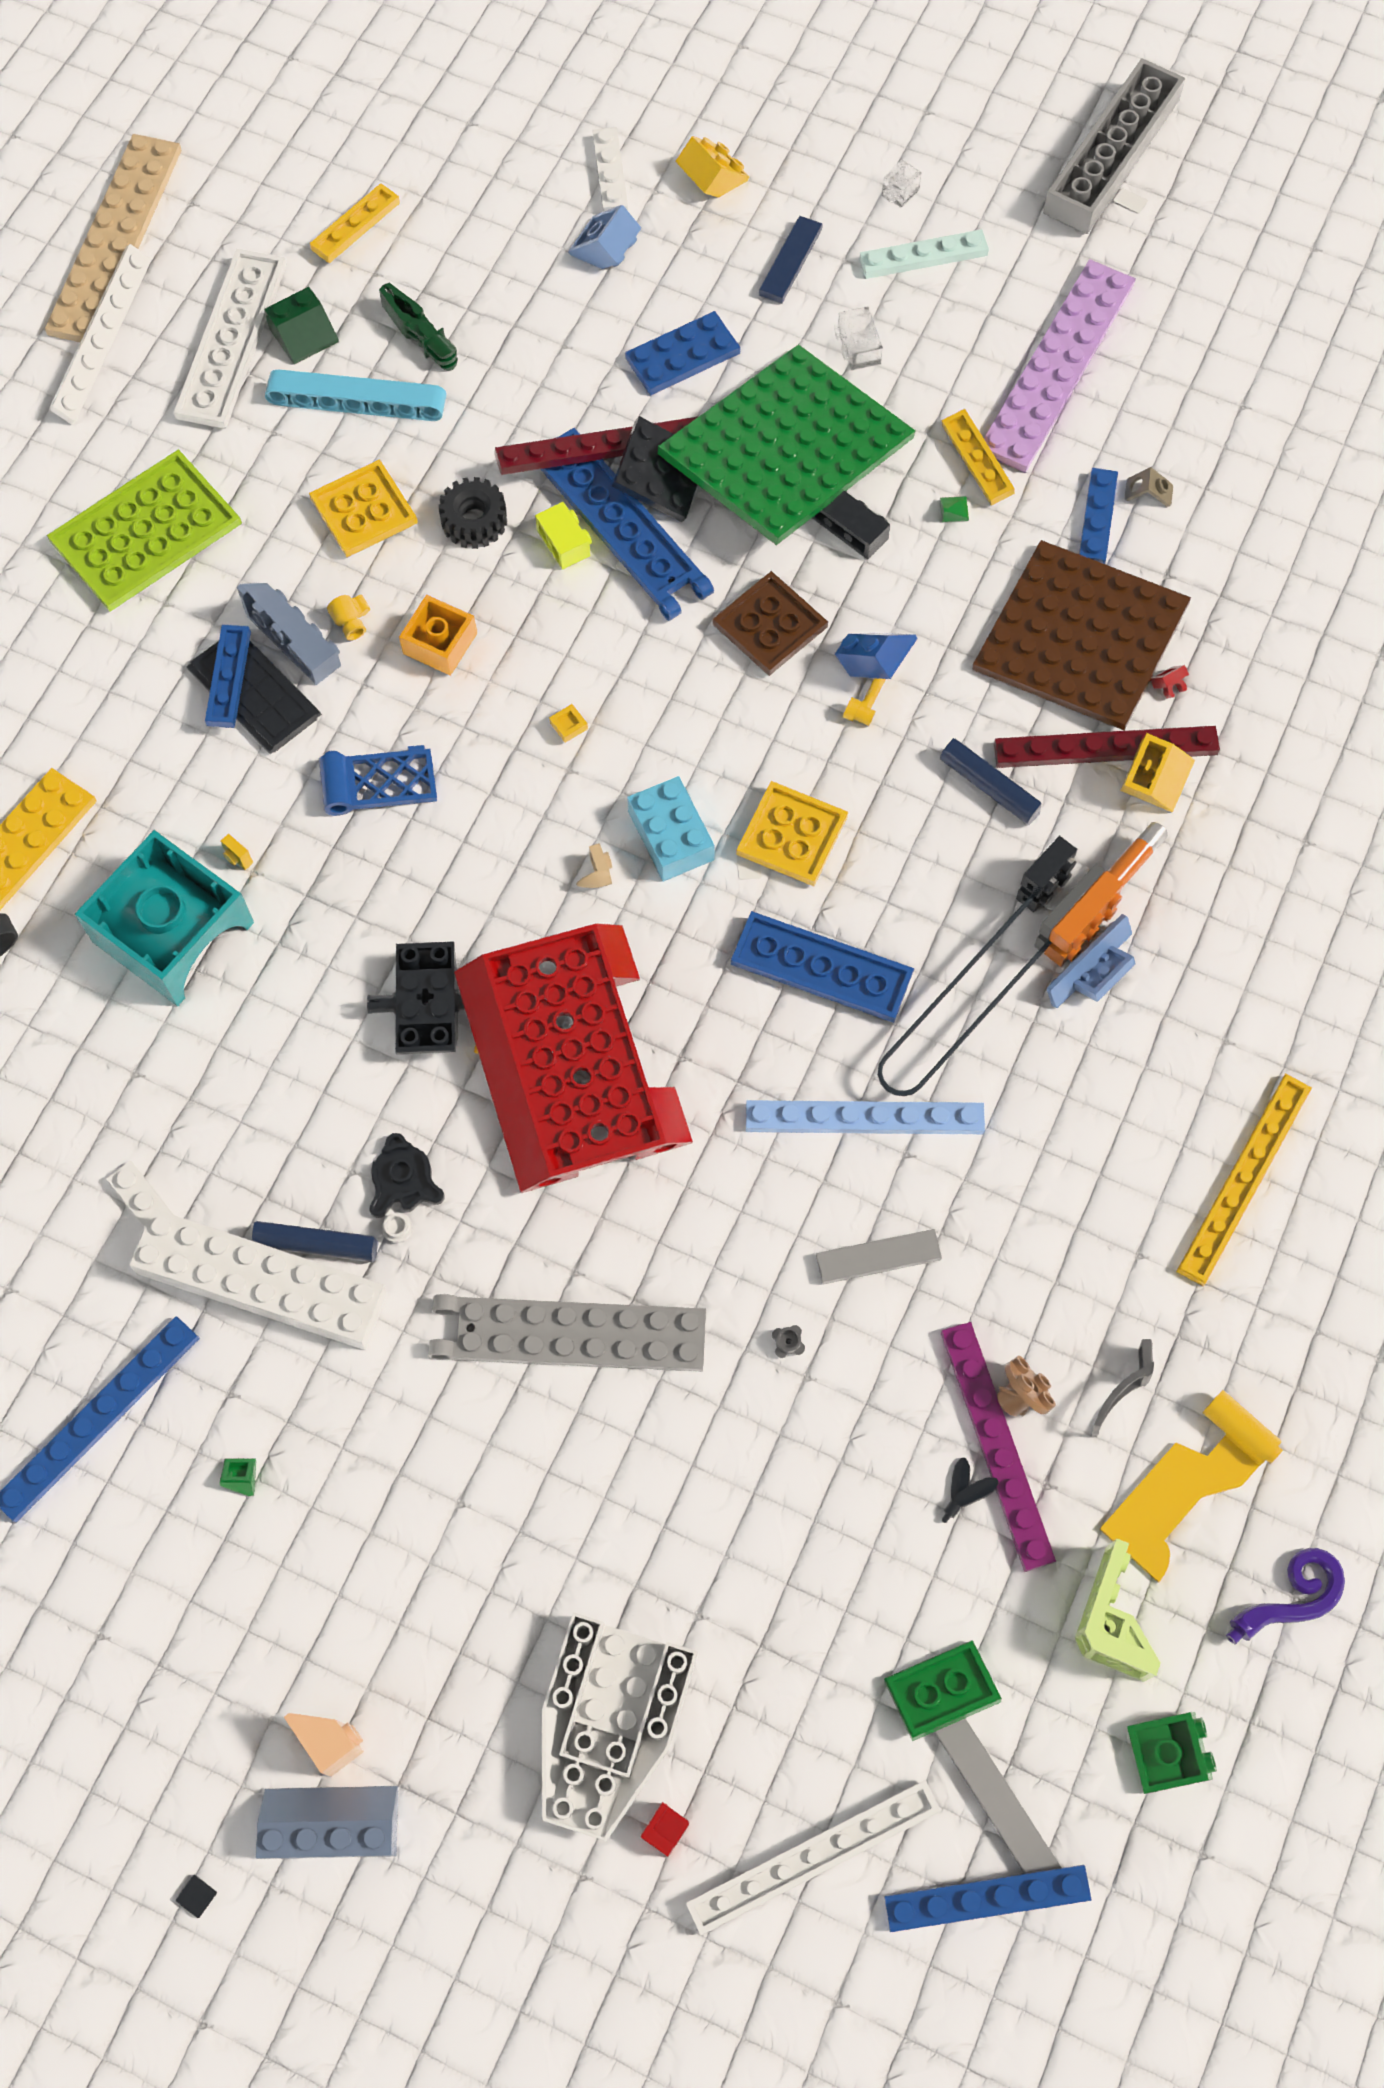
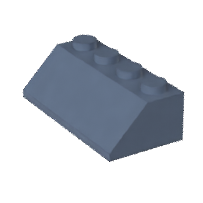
(328, 1823)

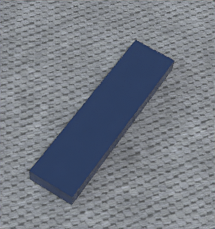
(790, 259)

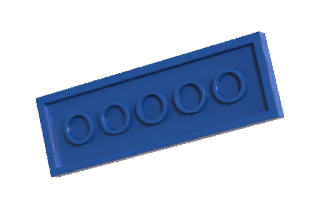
(822, 966)

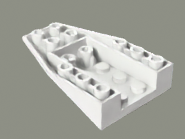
(607, 1722)

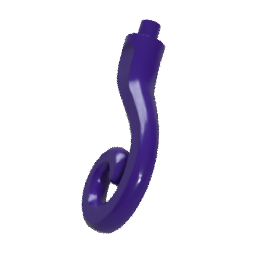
(1256, 1617)

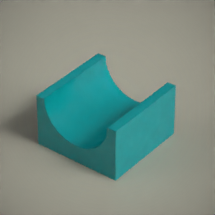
(161, 914)

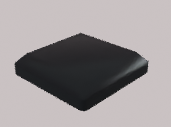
(196, 1896)

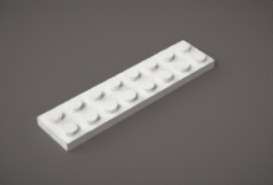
(230, 339)

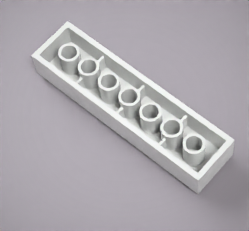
(259, 1279)

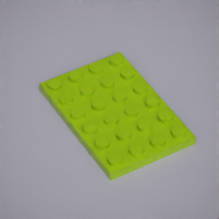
(144, 530)

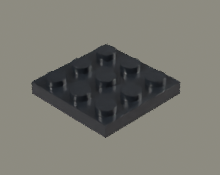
(649, 476)

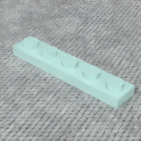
(924, 254)

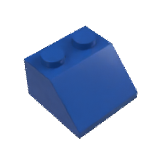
(874, 653)

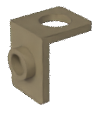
(1152, 483)

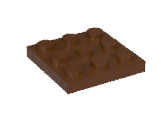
(770, 623)

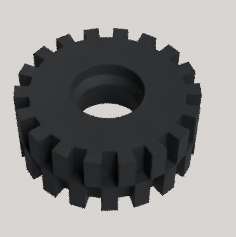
(467, 497)

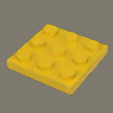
(363, 508)
(792, 833)

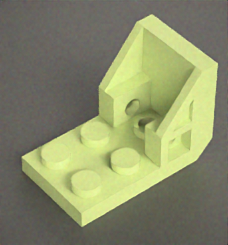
(1125, 1644)

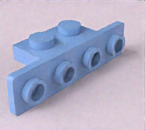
(1096, 967)

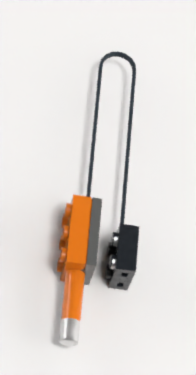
(1064, 928)

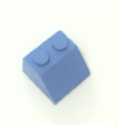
(606, 238)

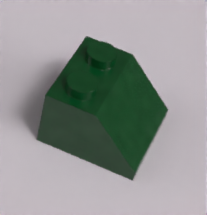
(301, 325)

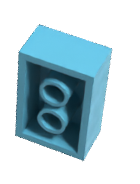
(671, 828)

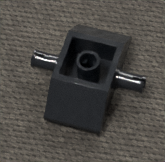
(423, 976)

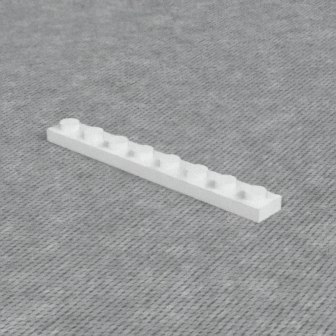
(100, 334)
(812, 1857)

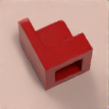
(665, 1829)

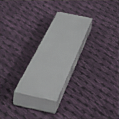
(878, 1256)

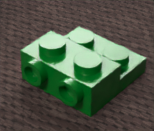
(1171, 1752)

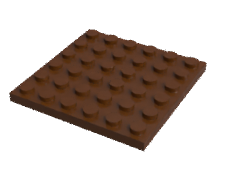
(1082, 634)

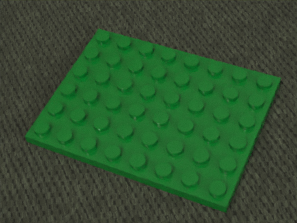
(786, 443)

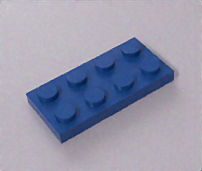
(682, 353)

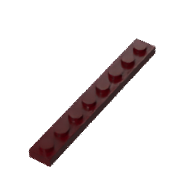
(571, 449)
(1099, 746)

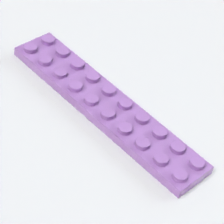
(1057, 365)

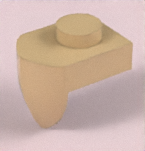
(601, 864)

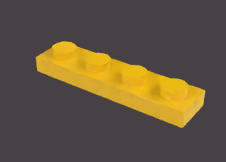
(355, 223)
(978, 457)

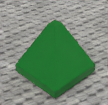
(954, 509)
(239, 1475)

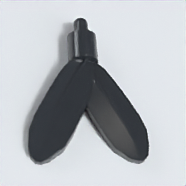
(964, 1494)

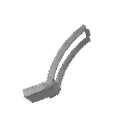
(1132, 1382)

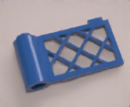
(341, 790)

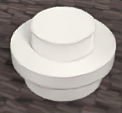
(397, 1227)

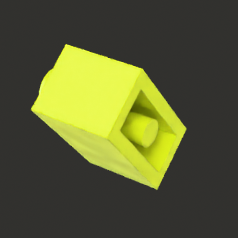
(563, 535)

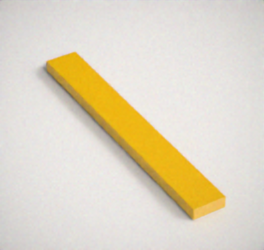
(1243, 1180)

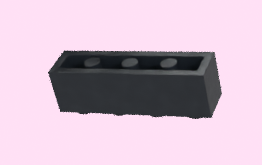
(854, 524)

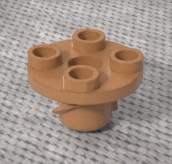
(1024, 1390)

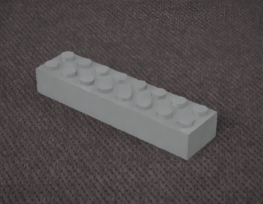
(1114, 146)

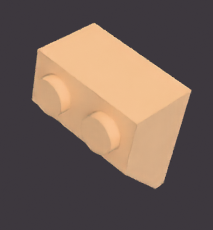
(326, 1741)

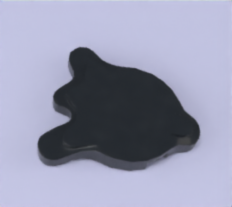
(402, 1176)

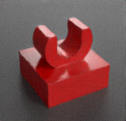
(1169, 678)

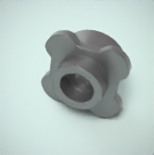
(792, 1333)

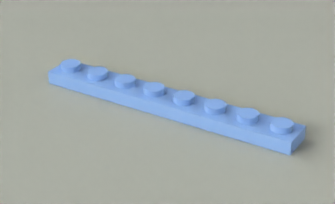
(865, 1117)

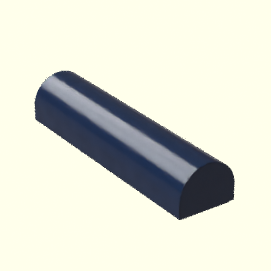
(991, 781)
(316, 1241)

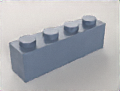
(290, 630)

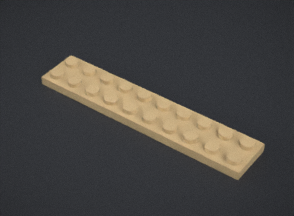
(119, 222)

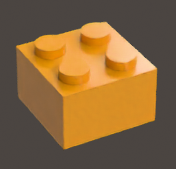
(438, 635)

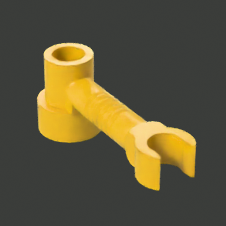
(861, 710)

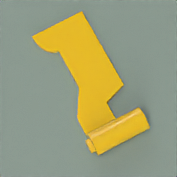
(1185, 1478)

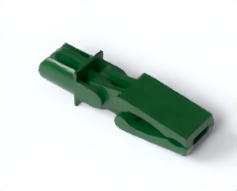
(414, 324)

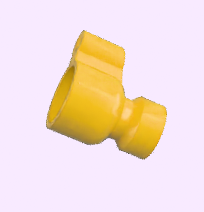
(346, 612)

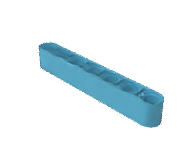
(355, 395)

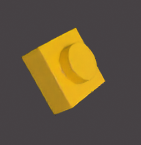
(568, 723)
(235, 852)

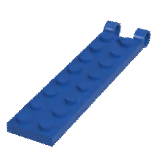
(629, 532)

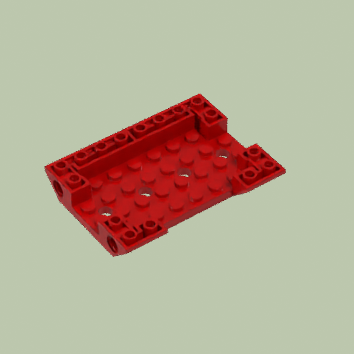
(533, 1060)

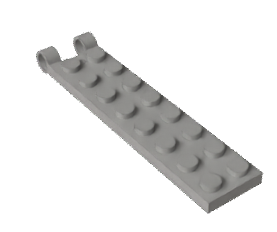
(572, 1333)

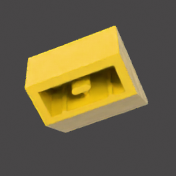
(711, 166)
(1158, 773)

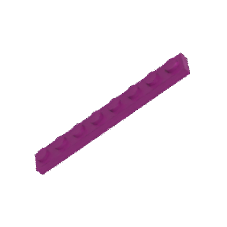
(998, 1447)

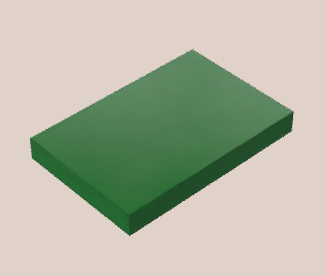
(942, 1690)

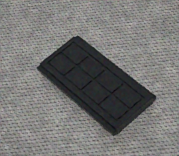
(268, 703)

